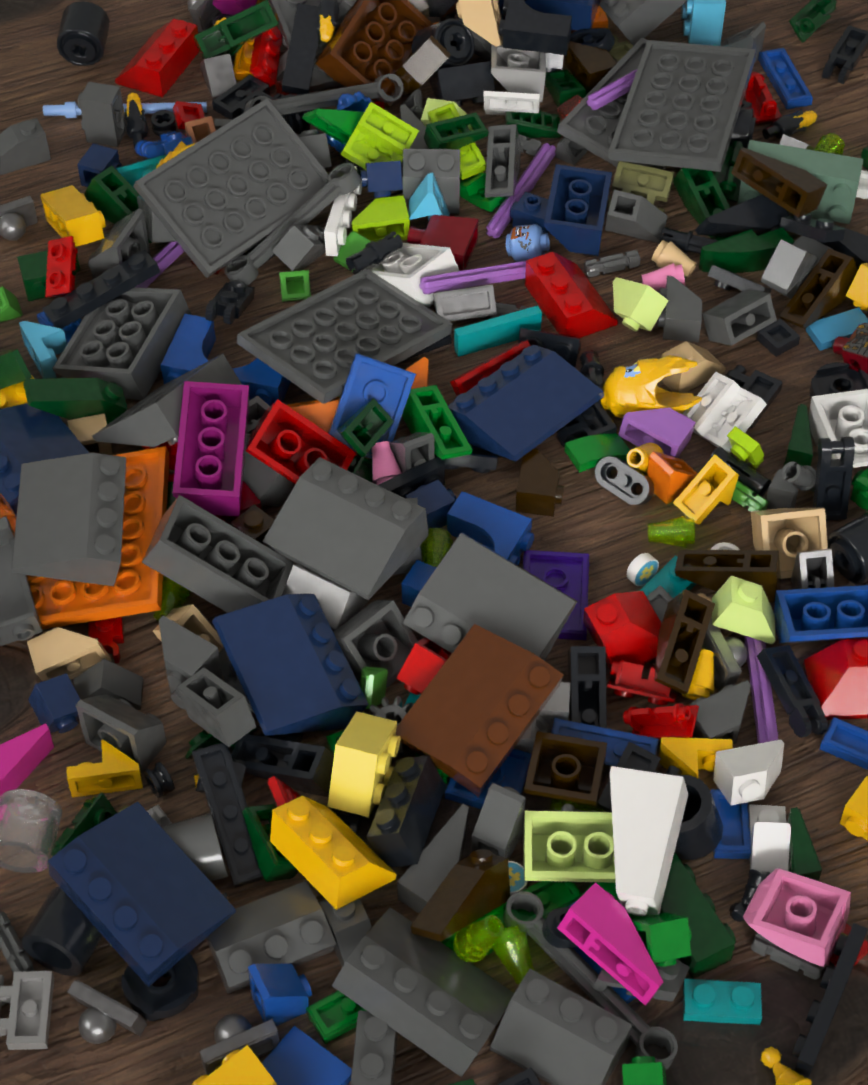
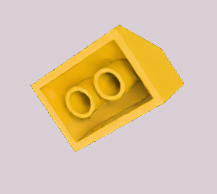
(327, 851)

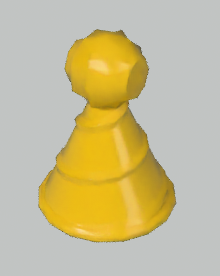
(783, 1075)

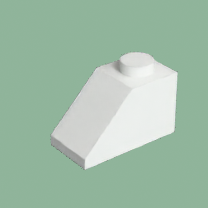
(748, 771)

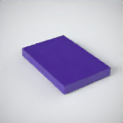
(568, 574)

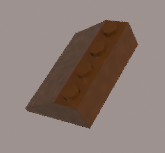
(372, 43)
(478, 707)

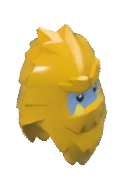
(636, 386)

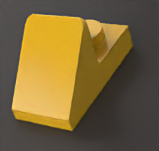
(709, 487)
(691, 753)
(113, 774)

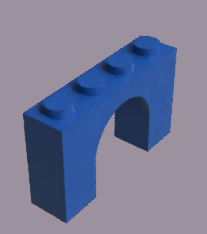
(192, 347)
(486, 523)

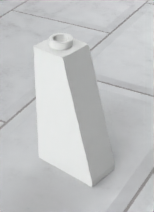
(645, 834)

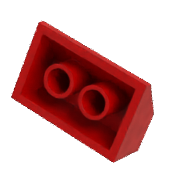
(161, 59)
(567, 296)
(294, 443)

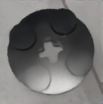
(835, 375)
(164, 1001)

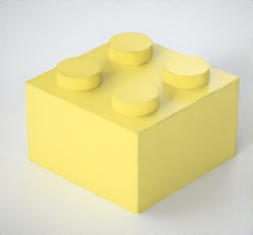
(363, 764)

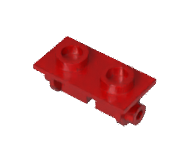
(763, 104)
(60, 264)
(630, 682)
(662, 721)

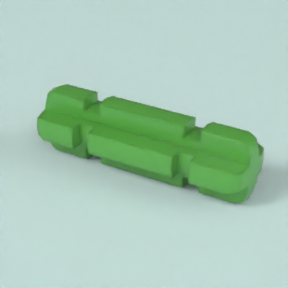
(745, 497)

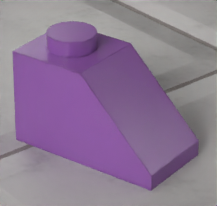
(658, 426)

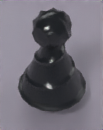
(754, 879)

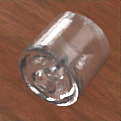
(27, 830)

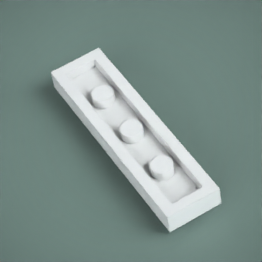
(340, 219)

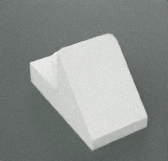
(769, 838)

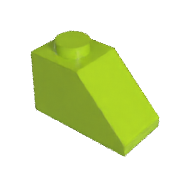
(382, 218)

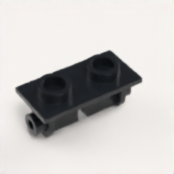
(564, 346)

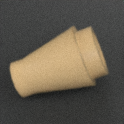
(669, 253)

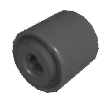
(200, 843)

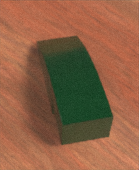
(236, 30)
(743, 251)

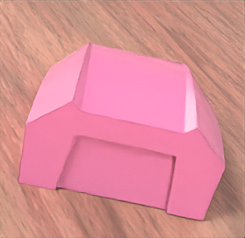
(799, 915)

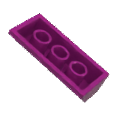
(212, 446)

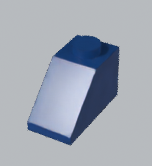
(278, 992)

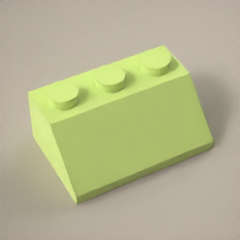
(568, 846)

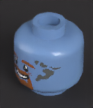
(526, 242)

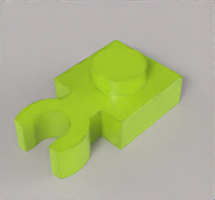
(745, 447)

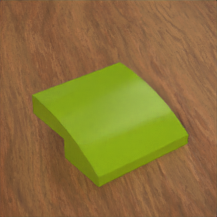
(378, 138)

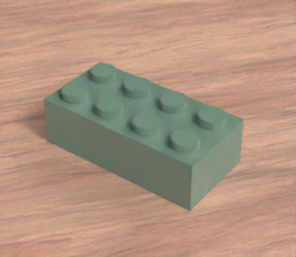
(837, 171)

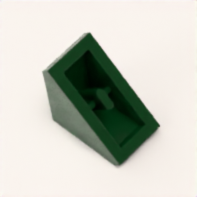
(365, 427)

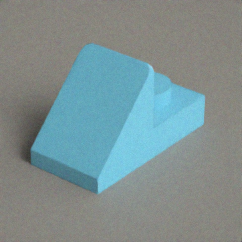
(427, 200)
(43, 345)

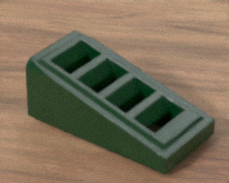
(563, 86)
(534, 124)
(437, 137)
(800, 444)
(802, 854)
(271, 862)

